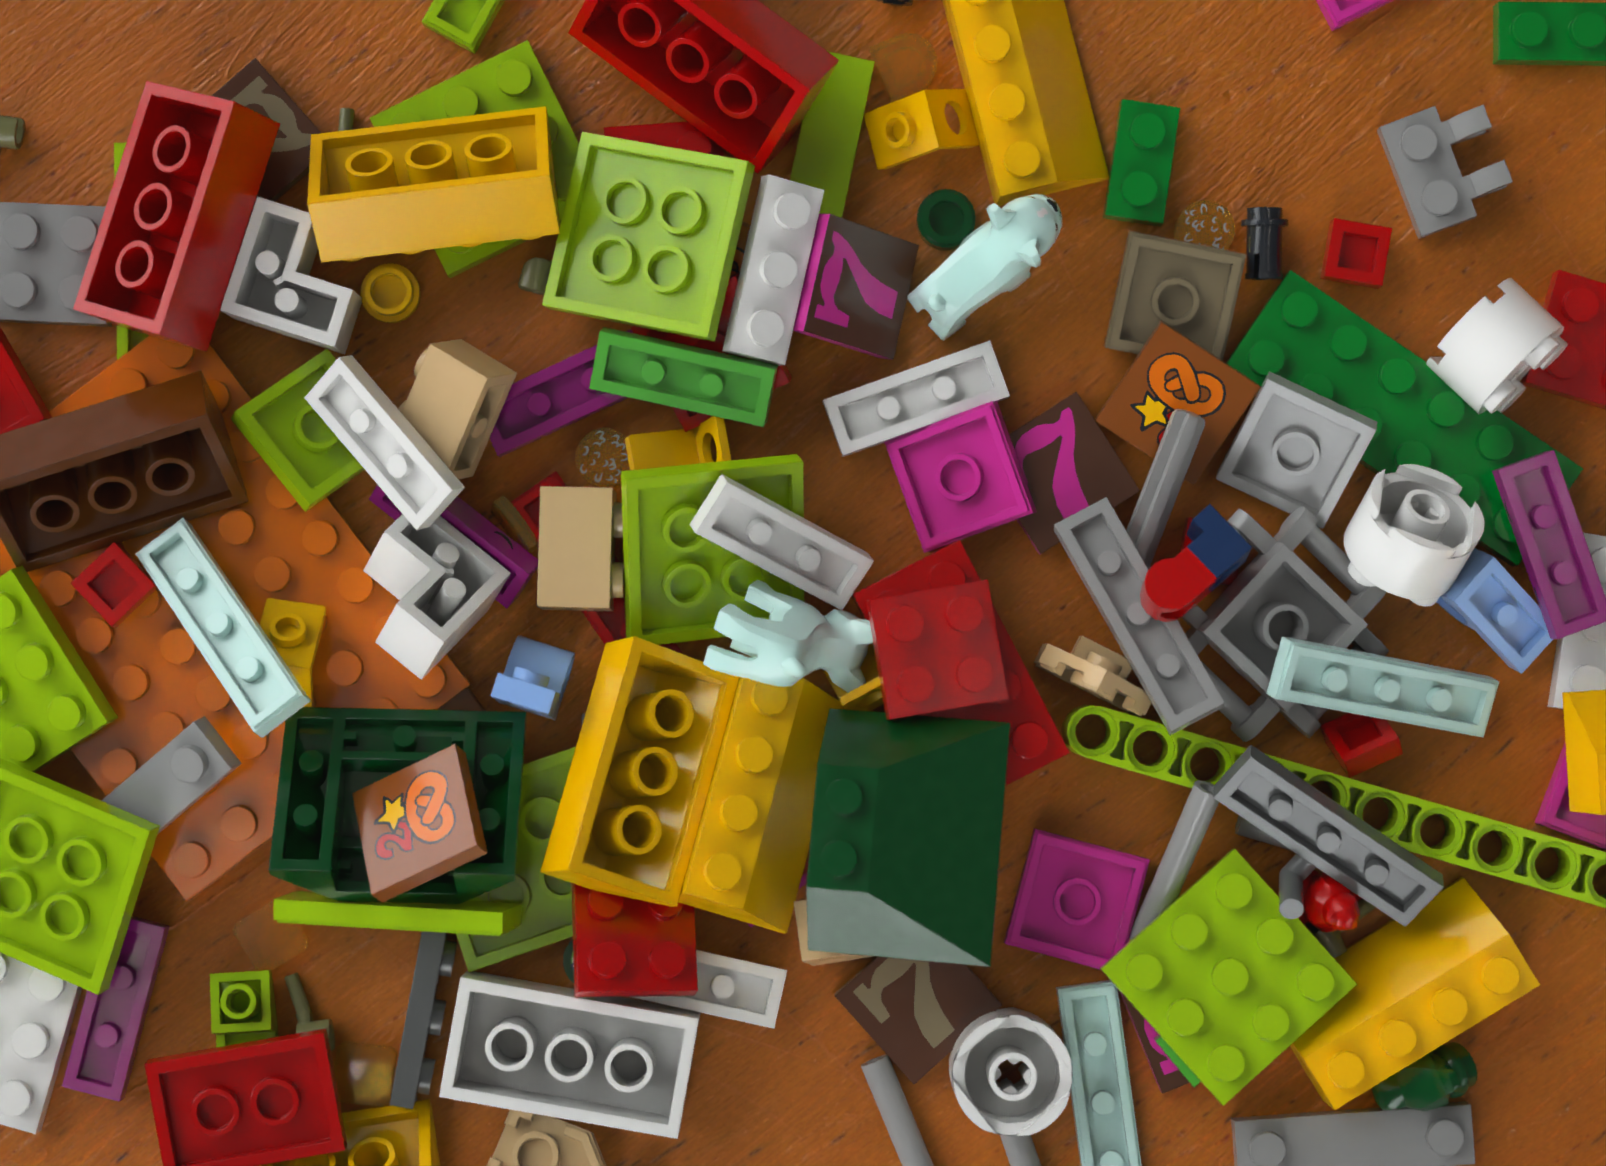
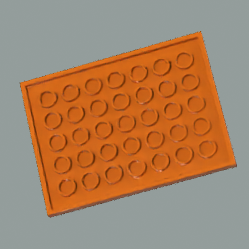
(161, 678)

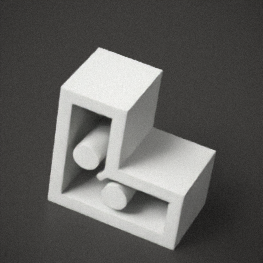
(274, 285)
(441, 588)

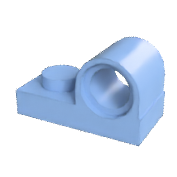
(1498, 610)
(534, 677)

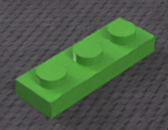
(683, 376)

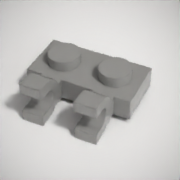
(1428, 172)

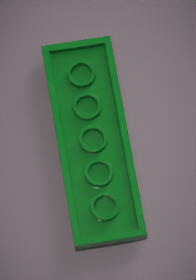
(1418, 416)

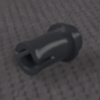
(1264, 243)

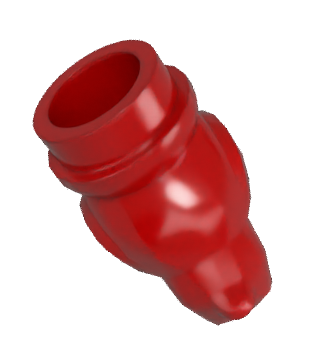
(1329, 904)

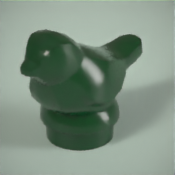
(1429, 1080)

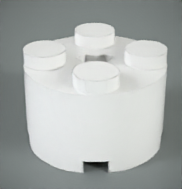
(1497, 348)
(1412, 534)
(1006, 1106)

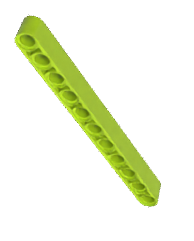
(1405, 816)

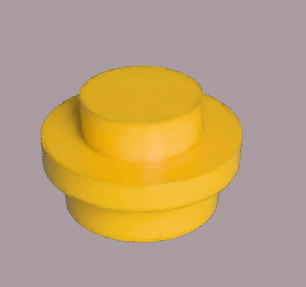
(390, 293)

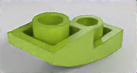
(242, 1007)

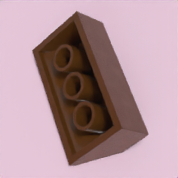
(115, 472)

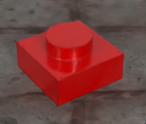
(1356, 253)
(114, 584)
(1361, 742)

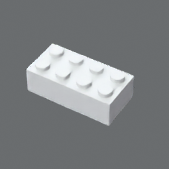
(569, 1055)

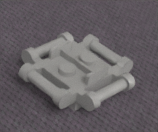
(1278, 599)

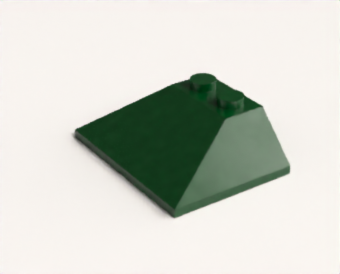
(346, 749)
(907, 837)

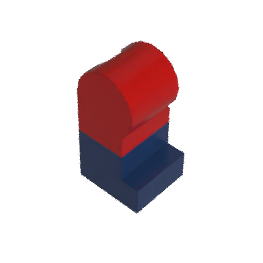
(1183, 581)

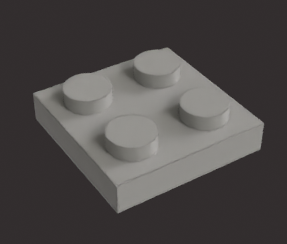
(45, 261)
(1296, 449)

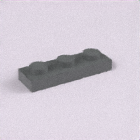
(423, 1018)

